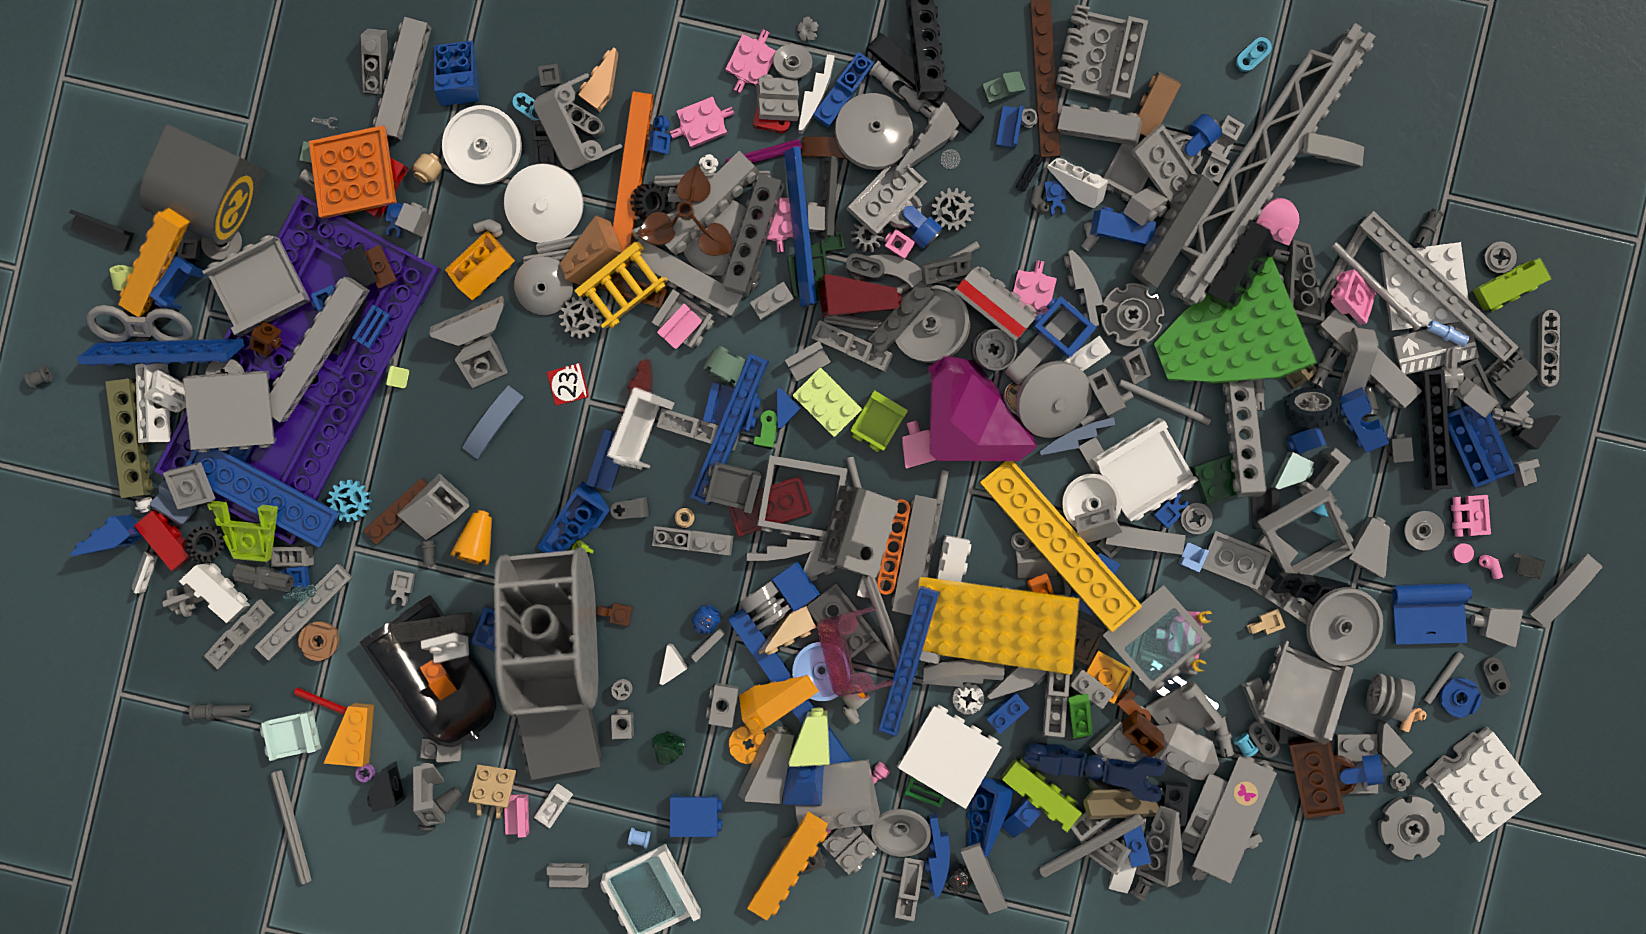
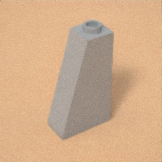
(769, 769)

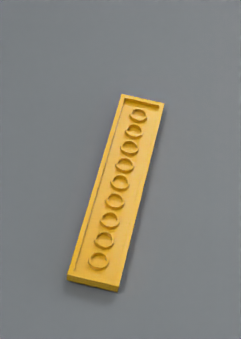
(1061, 545)

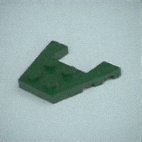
(819, 261)

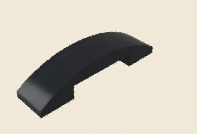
(543, 149)

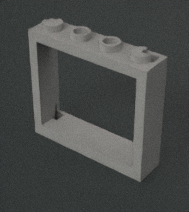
(1292, 511)
(787, 529)

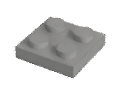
(189, 485)

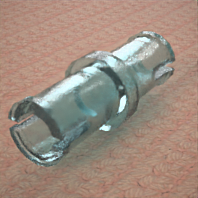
(300, 593)

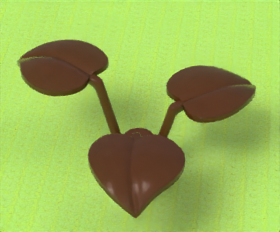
(691, 187)

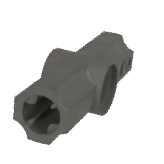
(263, 577)

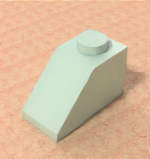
(1292, 471)

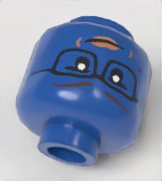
(706, 619)

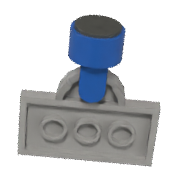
(1173, 159)
(895, 203)

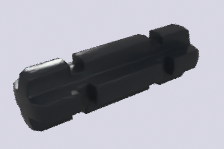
(1029, 172)

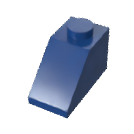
(1305, 440)
(1020, 817)

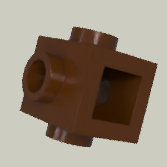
(265, 339)

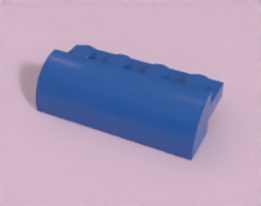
(1479, 445)

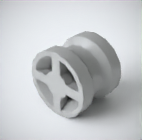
(618, 690)

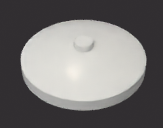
(481, 145)
(543, 203)

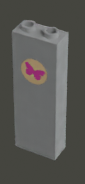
(1234, 819)

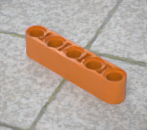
(894, 556)

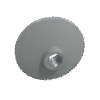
(793, 55)
(219, 253)
(1433, 530)

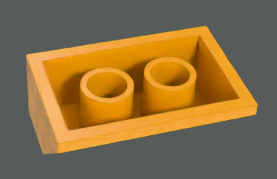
(479, 265)

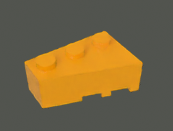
(353, 737)

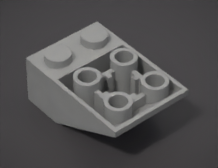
(434, 507)

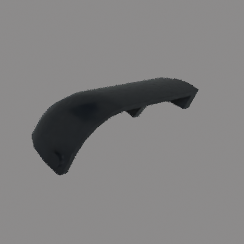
(444, 721)

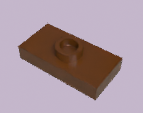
(381, 266)

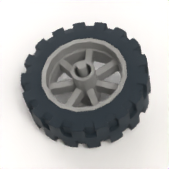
(1312, 407)

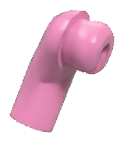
(1492, 564)

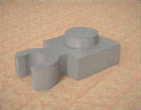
(403, 584)

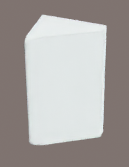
(144, 572)

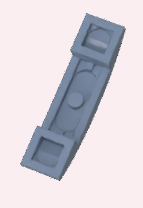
(492, 422)

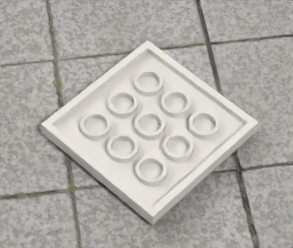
(1447, 261)
(1487, 788)

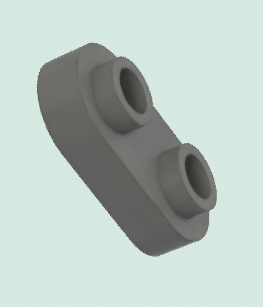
(866, 266)
(1496, 676)
(1262, 738)

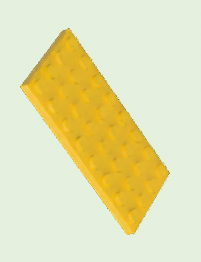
(1002, 626)

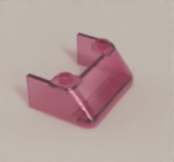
(837, 657)

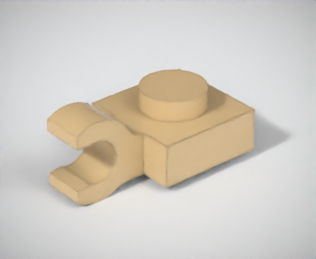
(1269, 622)

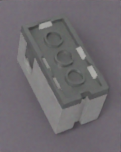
(858, 531)

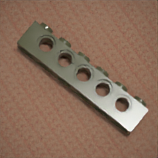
(123, 448)

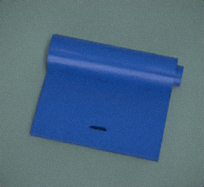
(1430, 609)

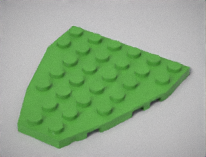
(1248, 343)

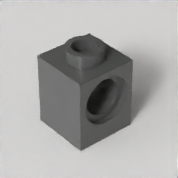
(1399, 449)

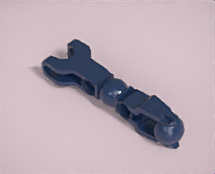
(1131, 775)

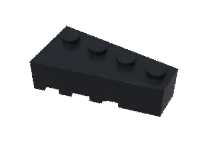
(1243, 265)

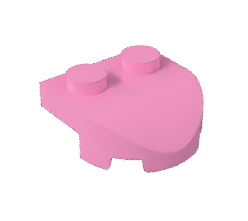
(1281, 218)

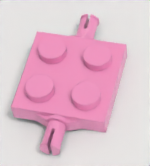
(750, 60)
(701, 122)
(781, 226)
(1035, 288)

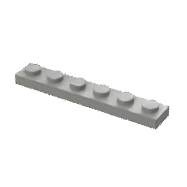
(303, 612)

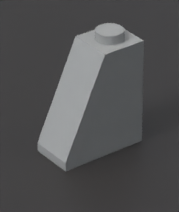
(1371, 546)

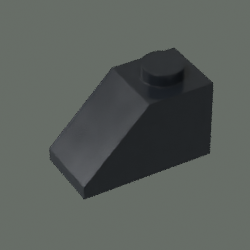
(1536, 435)

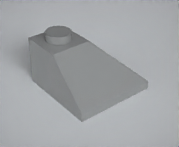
(481, 361)

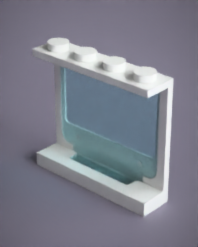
(650, 893)

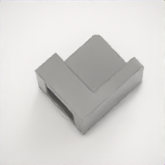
(1520, 404)
(1525, 472)

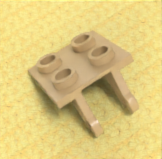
(492, 787)

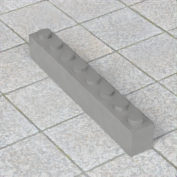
(316, 347)

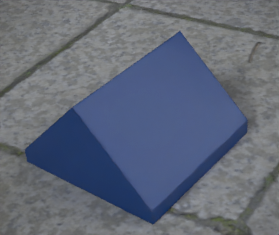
(795, 586)

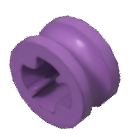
(365, 779)

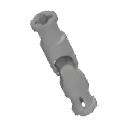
(888, 80)

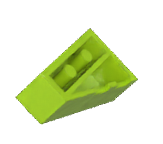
(1511, 284)

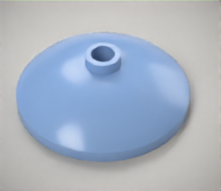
(807, 663)

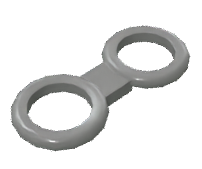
(137, 326)

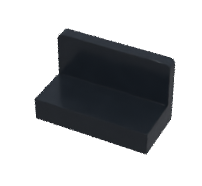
(1264, 506)

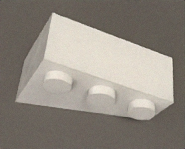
(953, 558)
(216, 590)

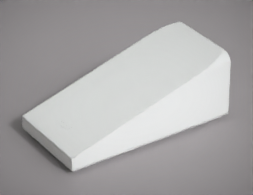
(553, 805)

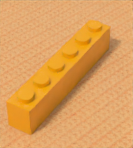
(153, 261)
(787, 866)

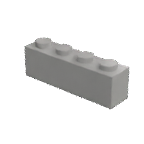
(1100, 125)

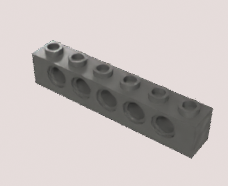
(762, 186)

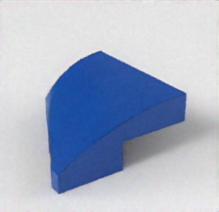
(485, 629)

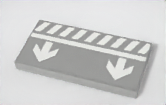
(1427, 350)

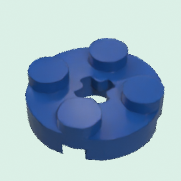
(1449, 701)

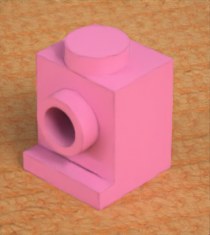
(907, 244)

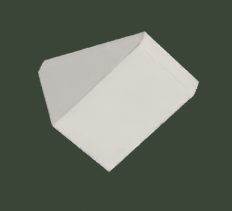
(672, 665)

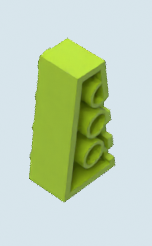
(1041, 793)

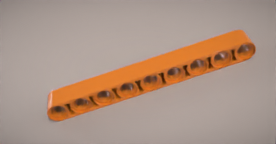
(632, 166)

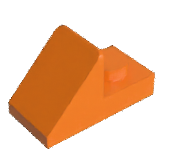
(1041, 584)
(438, 679)

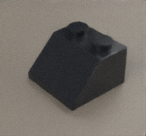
(387, 789)

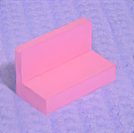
(680, 326)
(517, 815)

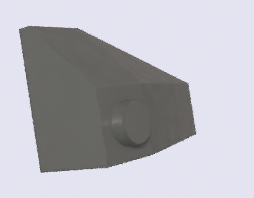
(1303, 285)

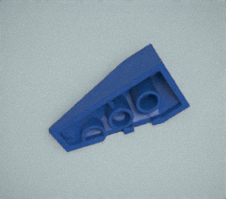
(578, 517)

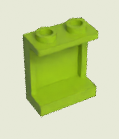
(878, 421)

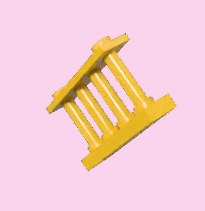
(603, 277)

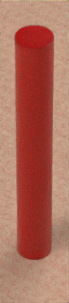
(320, 701)

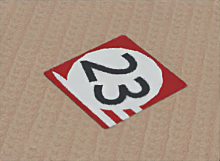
(568, 384)

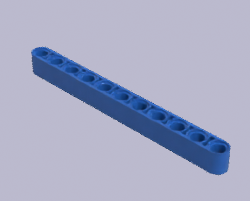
(778, 671)

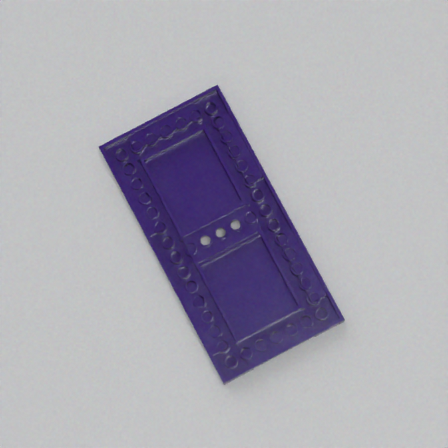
(334, 406)

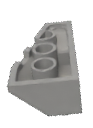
(937, 133)
(1164, 849)

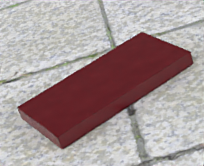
(785, 503)

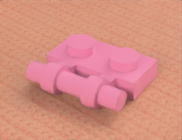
(1477, 515)

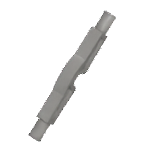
(1463, 749)

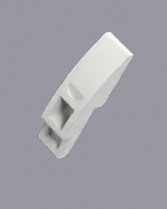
(1089, 354)

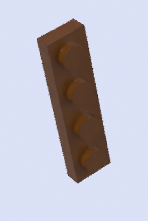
(389, 520)

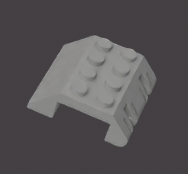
(1102, 54)

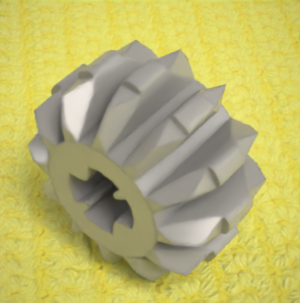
(863, 242)

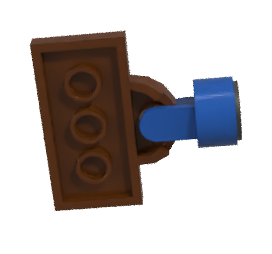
(1326, 777)

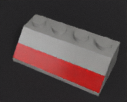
(997, 302)

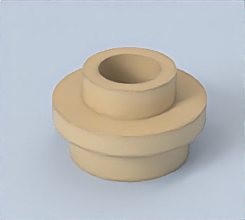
(678, 520)

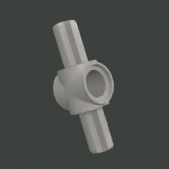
(1453, 374)

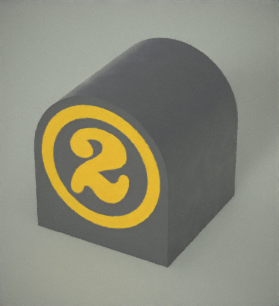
(200, 184)

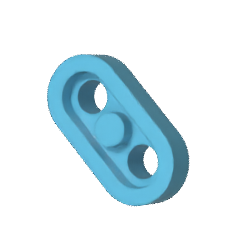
(1252, 55)

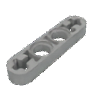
(1553, 348)

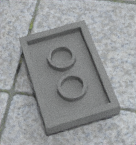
(1236, 560)
(1354, 747)

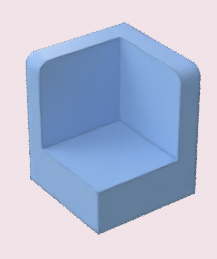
(1193, 557)

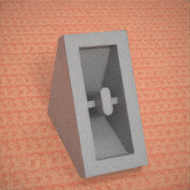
(1135, 365)

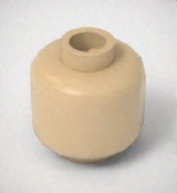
(427, 168)

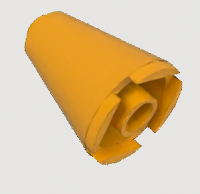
(475, 540)

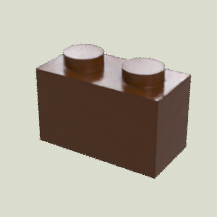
(1143, 734)

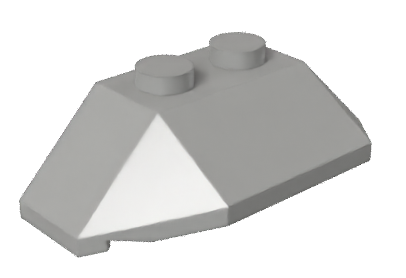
(470, 324)
(1188, 751)

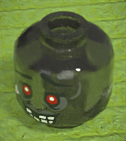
(958, 879)

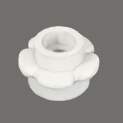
(713, 164)
(143, 504)

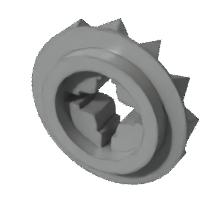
(1506, 251)
(1205, 521)

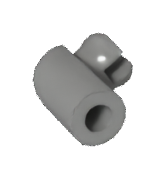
(1091, 239)

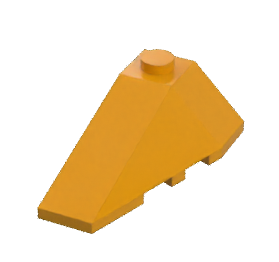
(769, 702)

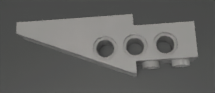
(1055, 704)

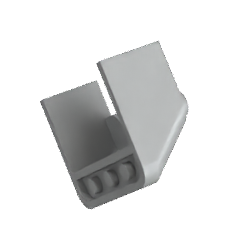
(561, 131)

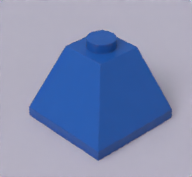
(804, 785)

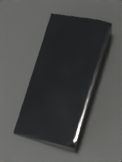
(359, 267)

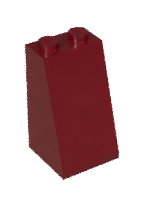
(849, 297)

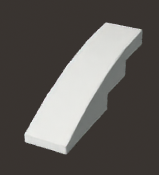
(813, 99)

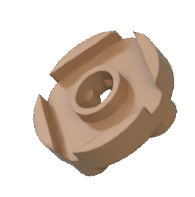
(309, 646)

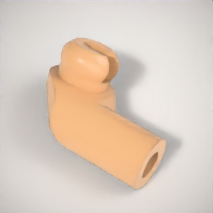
(1415, 715)

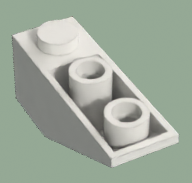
(1081, 184)

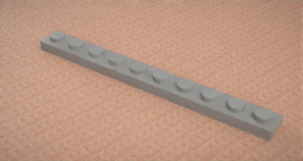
(1438, 286)

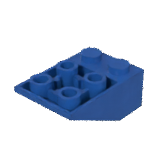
(455, 73)
(116, 533)

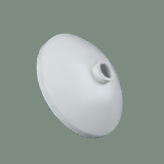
(1086, 490)

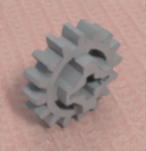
(961, 207)
(577, 325)

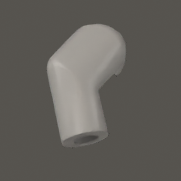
(489, 225)

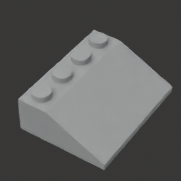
(846, 796)

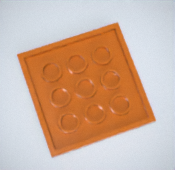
(352, 172)

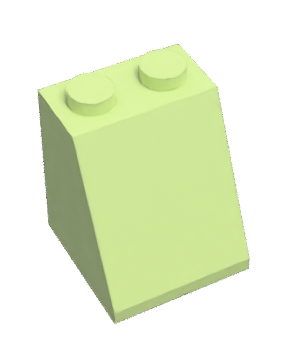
(812, 741)

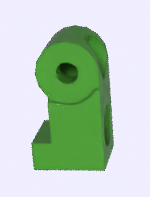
(768, 432)

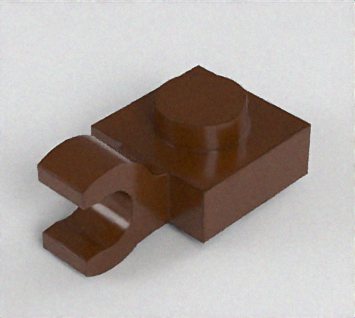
(618, 613)

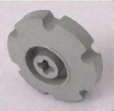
(1146, 309)
(1406, 841)

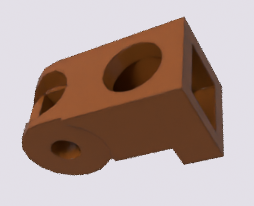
(1126, 702)

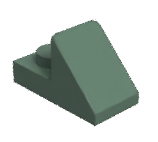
(1003, 87)

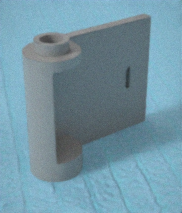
(1186, 706)

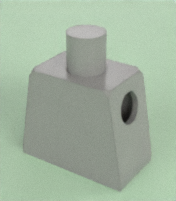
(1499, 624)

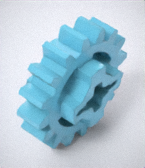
(353, 493)

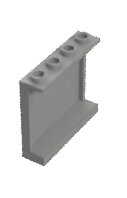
(257, 284)
(229, 410)
(1304, 694)

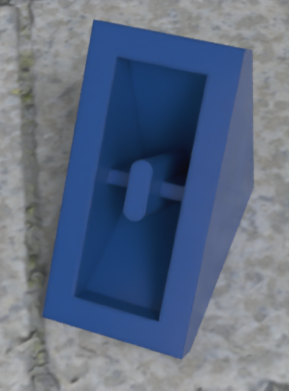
(785, 408)

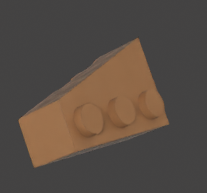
(1157, 101)
(591, 251)

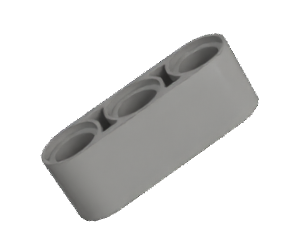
(586, 121)

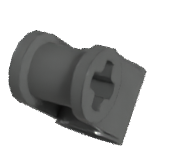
(633, 508)

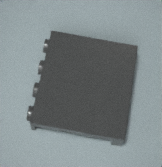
(559, 742)

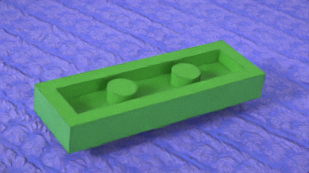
(1080, 716)

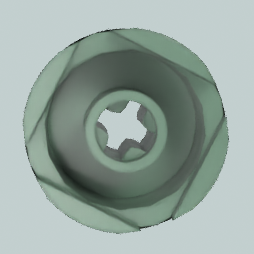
(724, 366)

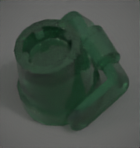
(665, 747)

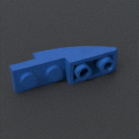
(844, 89)
(939, 861)

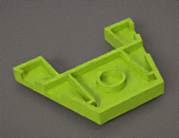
(247, 539)

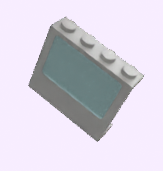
(1159, 639)

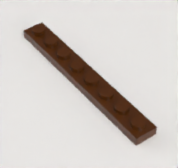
(1045, 78)

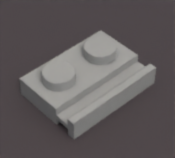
(1111, 855)

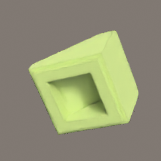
(397, 377)

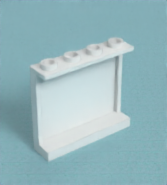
(636, 428)
(1145, 469)
(949, 756)

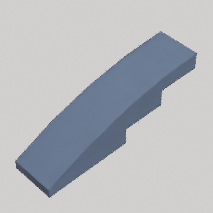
(1070, 440)

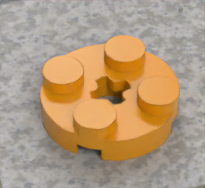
(738, 750)

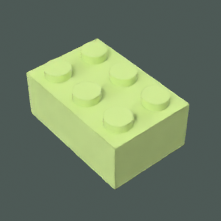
(827, 401)

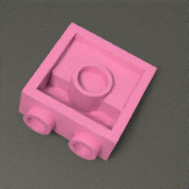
(1353, 296)

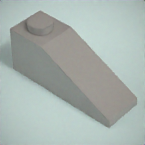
(1015, 680)

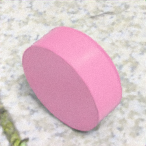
(1462, 553)

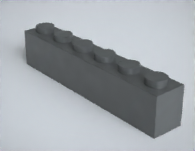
(1174, 230)

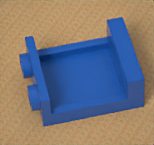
(173, 281)
(718, 402)
(695, 816)

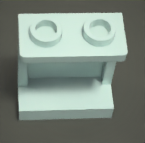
(290, 735)

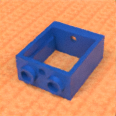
(1079, 340)

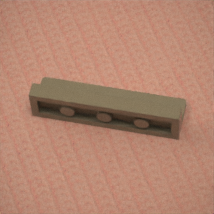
(1117, 804)

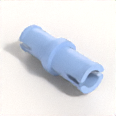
(1447, 333)

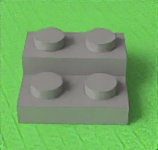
(777, 98)
(850, 847)

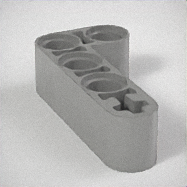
(1360, 361)

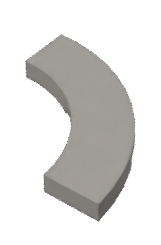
(896, 267)

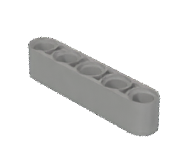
(1039, 347)

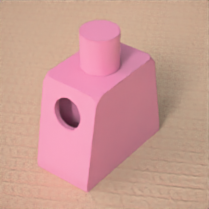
(916, 446)

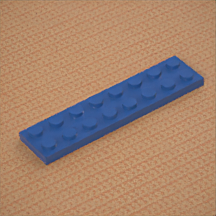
(161, 351)
(254, 488)

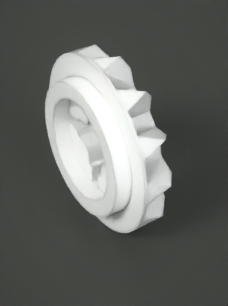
(976, 694)

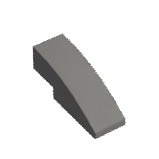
(909, 889)

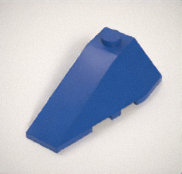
(988, 812)

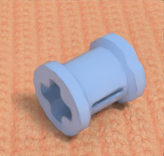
(639, 838)

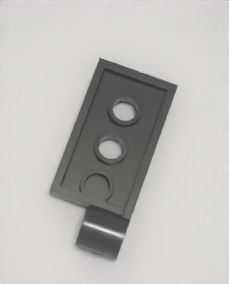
(863, 637)

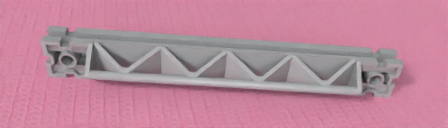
(1272, 163)

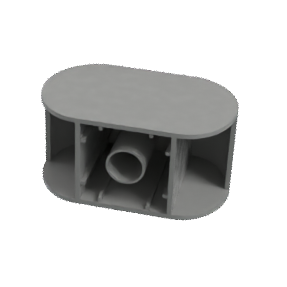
(546, 632)

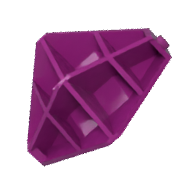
(971, 416)

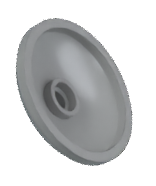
(544, 271)
(901, 833)

